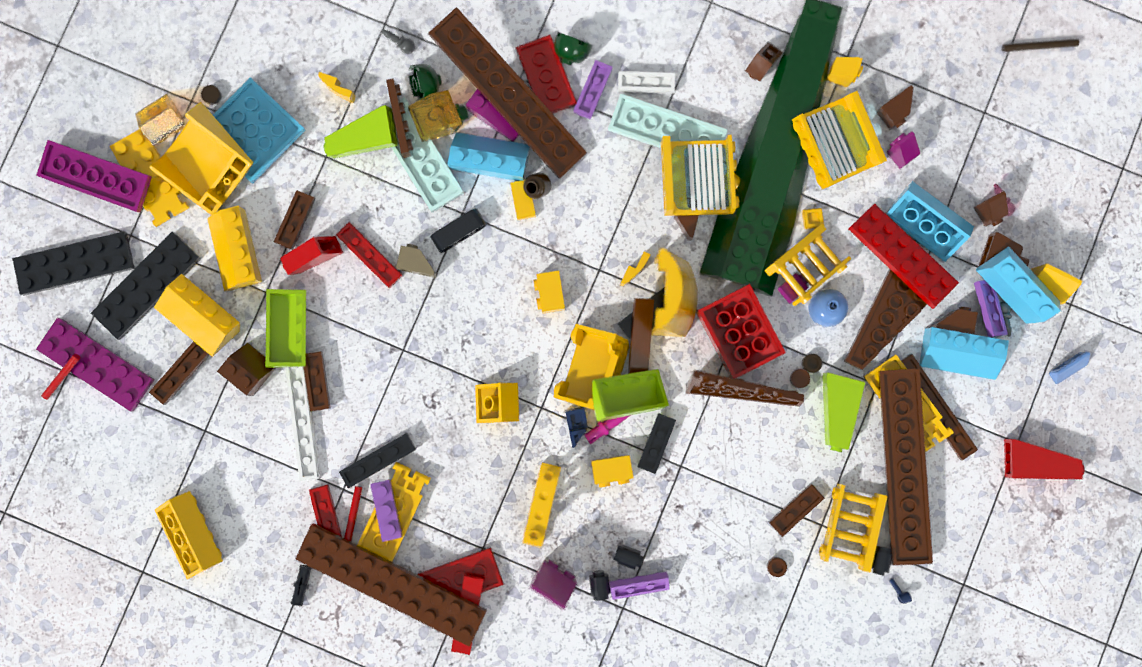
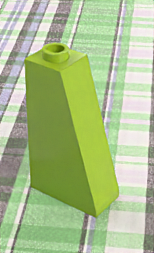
(363, 135)
(841, 408)

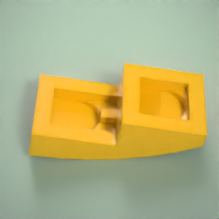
(334, 85)
(632, 272)

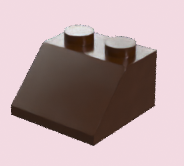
(246, 369)

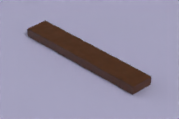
(959, 440)

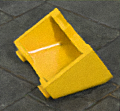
(595, 357)

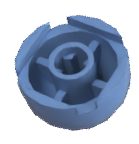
(821, 311)

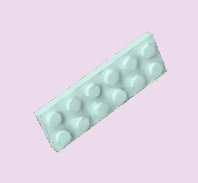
(650, 122)
(427, 168)

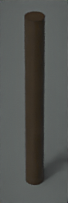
(1040, 45)

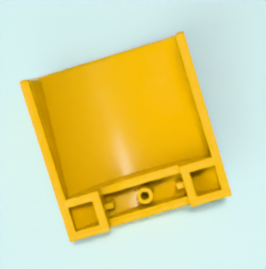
(203, 161)
(679, 296)

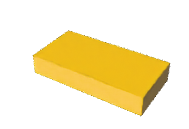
(523, 204)

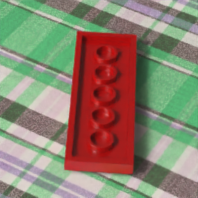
(903, 256)

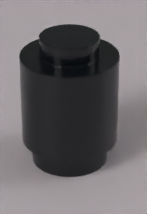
(628, 557)
(882, 561)
(599, 585)

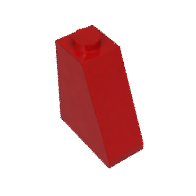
(310, 254)

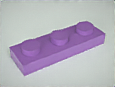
(593, 89)
(990, 309)
(386, 510)
(639, 585)

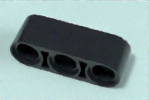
(458, 230)

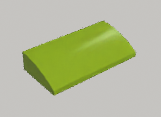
(285, 328)
(628, 394)

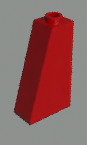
(1034, 462)

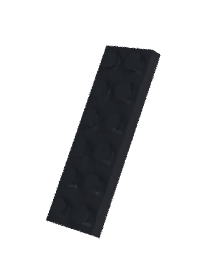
(73, 263)
(144, 286)

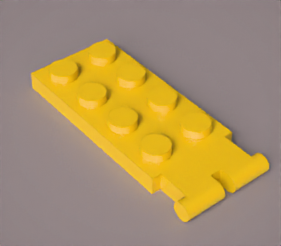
(138, 154)
(931, 417)
(407, 499)

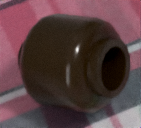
(537, 185)

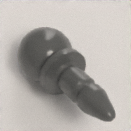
(406, 45)
(1006, 309)

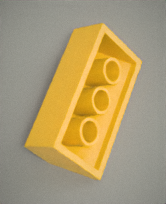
(234, 248)
(197, 315)
(188, 534)

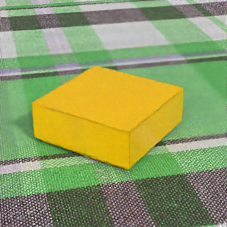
(812, 218)

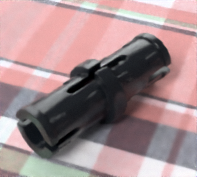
(301, 585)

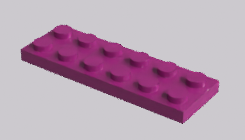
(94, 176)
(97, 364)

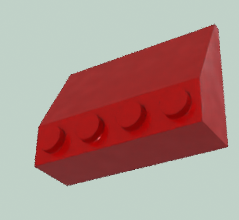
(740, 332)

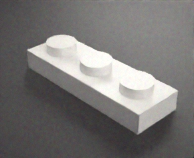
(646, 82)

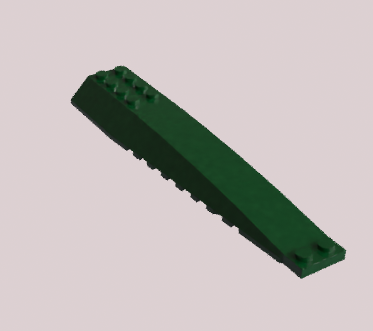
(773, 159)

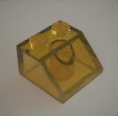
(435, 116)
(160, 119)

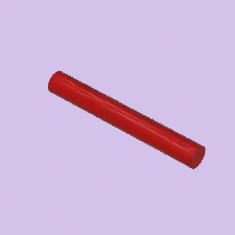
(60, 376)
(353, 513)

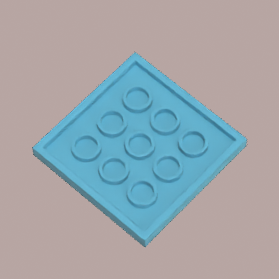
(258, 126)

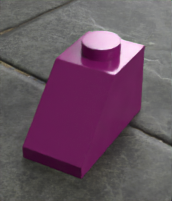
(787, 291)

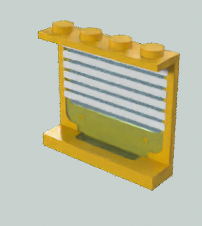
(839, 140)
(699, 177)

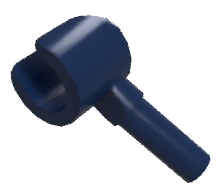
(904, 597)

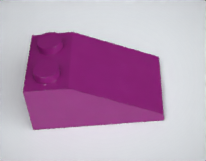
(483, 110)
(553, 583)

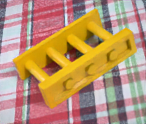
(792, 257)
(541, 504)
(868, 540)

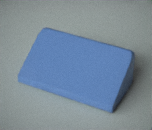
(1070, 367)

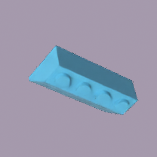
(488, 156)
(930, 221)
(1019, 287)
(963, 353)

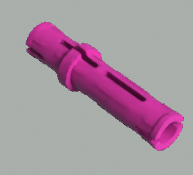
(603, 428)

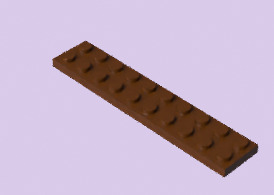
(507, 92)
(905, 466)
(391, 584)

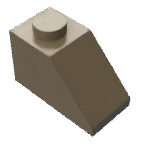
(413, 261)

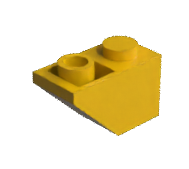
(845, 70)

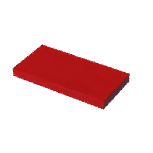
(546, 74)
(477, 564)

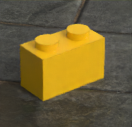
(549, 291)
(612, 470)

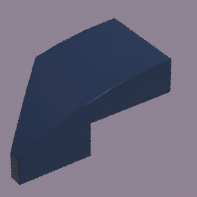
(576, 423)

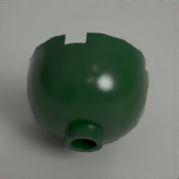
(571, 49)
(424, 80)

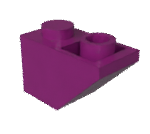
(904, 149)

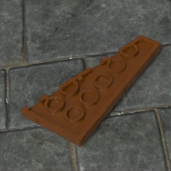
(888, 315)
(725, 387)

